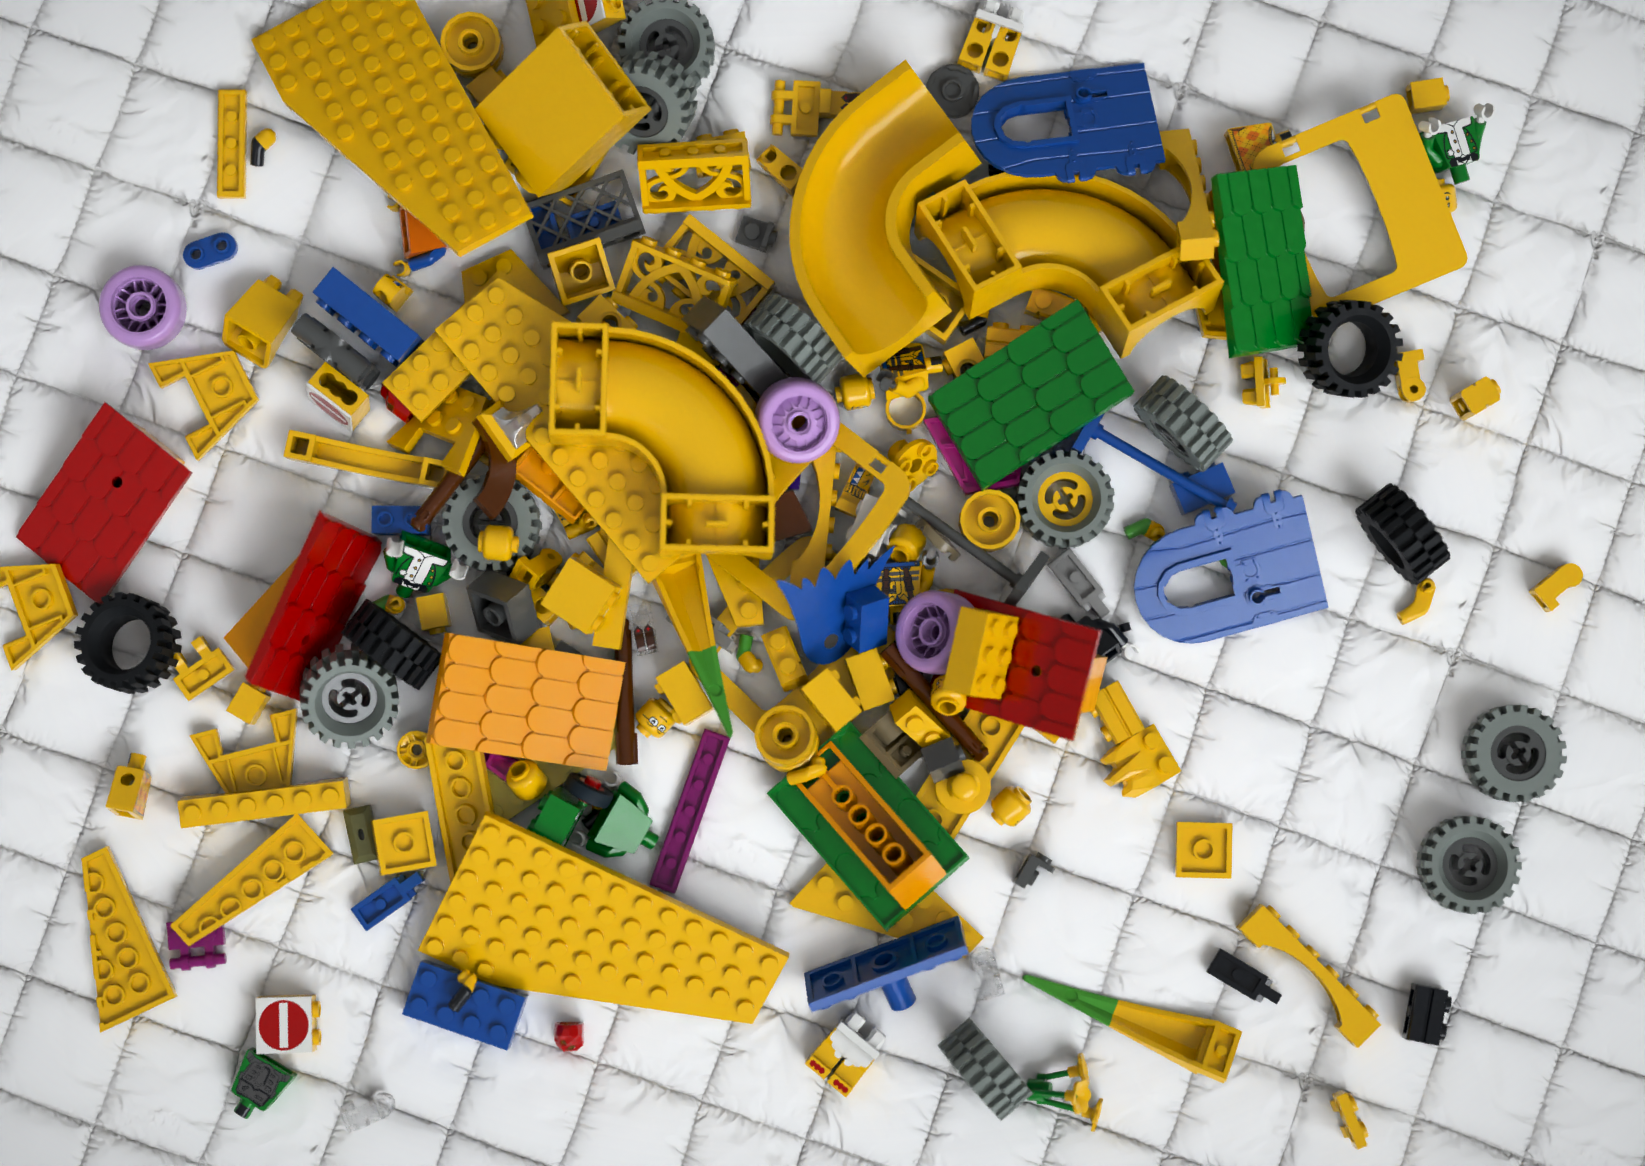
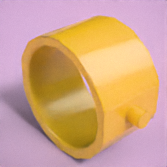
(908, 428)

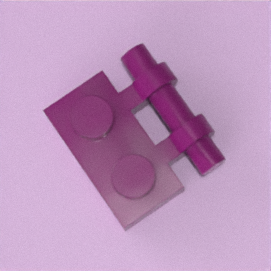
(187, 961)

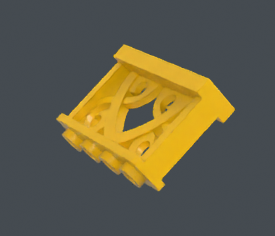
(684, 155)
(749, 273)
(638, 298)

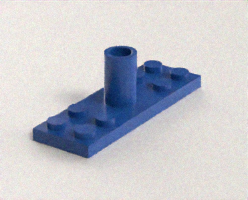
(887, 967)

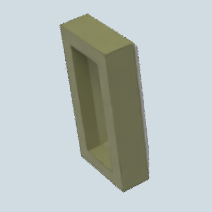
(358, 819)

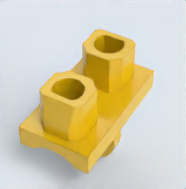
(1259, 371)

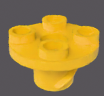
(915, 459)
(965, 791)

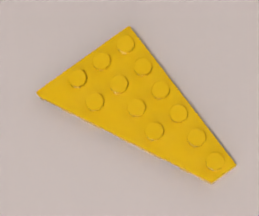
(833, 899)

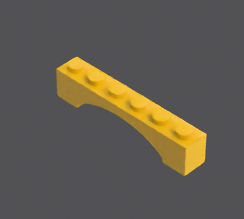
(1195, 233)
(363, 460)
(818, 550)
(264, 803)
(1353, 1019)

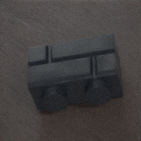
(1426, 1014)

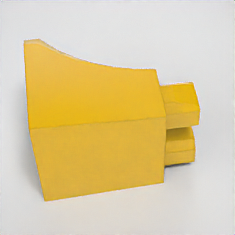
(261, 321)

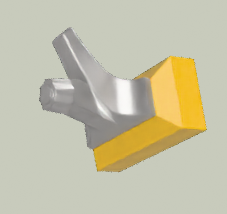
(508, 428)

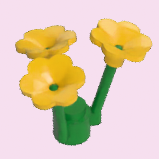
(1078, 1096)

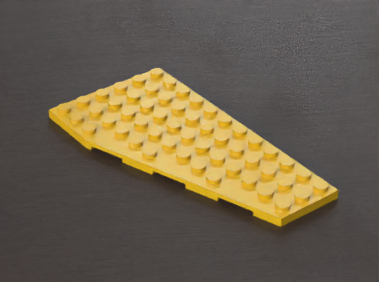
(394, 107)
(507, 349)
(576, 929)

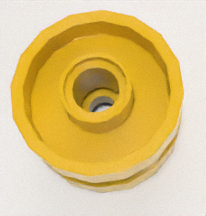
(470, 29)
(994, 505)
(782, 723)

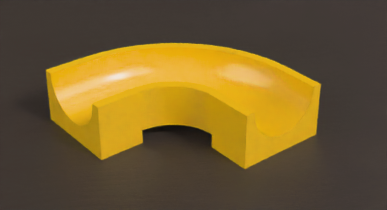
(857, 216)
(1070, 239)
(680, 420)

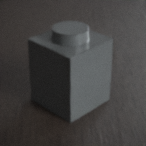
(943, 759)

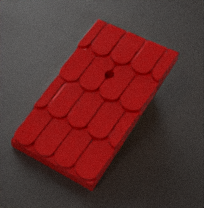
(104, 502)
(305, 606)
(1068, 674)

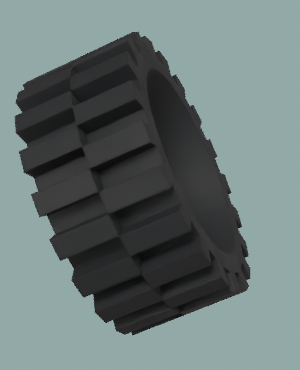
(1378, 357)
(1403, 534)
(98, 639)
(392, 644)

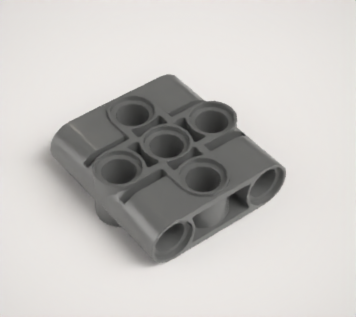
(335, 351)

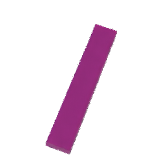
(689, 811)

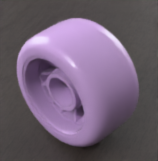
(122, 302)
(793, 398)
(928, 629)

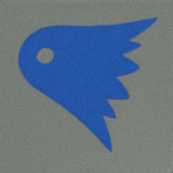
(821, 608)

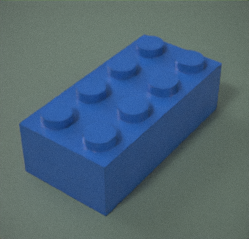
(366, 315)
(487, 1016)

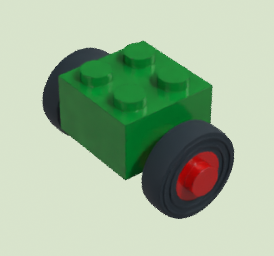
(565, 805)

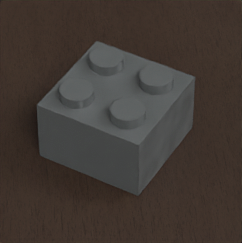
(503, 607)

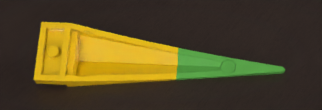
(687, 605)
(1187, 1040)

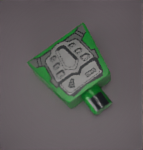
(259, 1082)

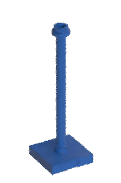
(1095, 430)

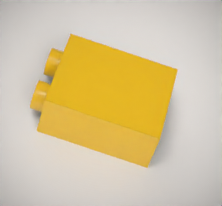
(561, 109)

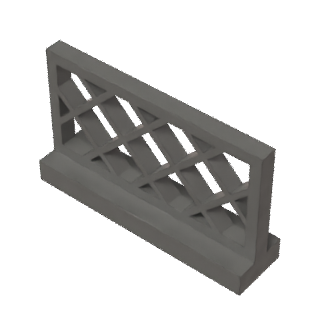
(608, 235)

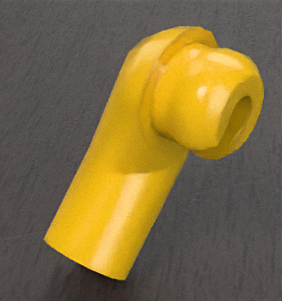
(582, 526)
(808, 773)

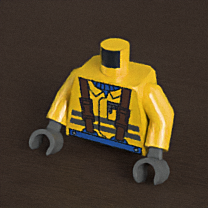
(907, 372)
(904, 581)

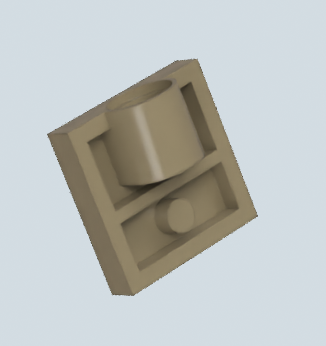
(891, 745)

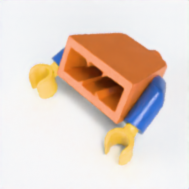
(418, 243)

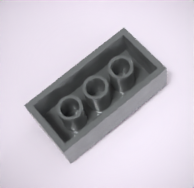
(731, 347)

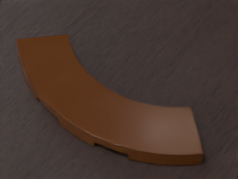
(498, 479)

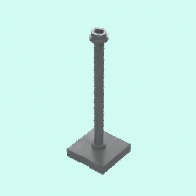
(1019, 582)

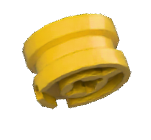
(405, 750)

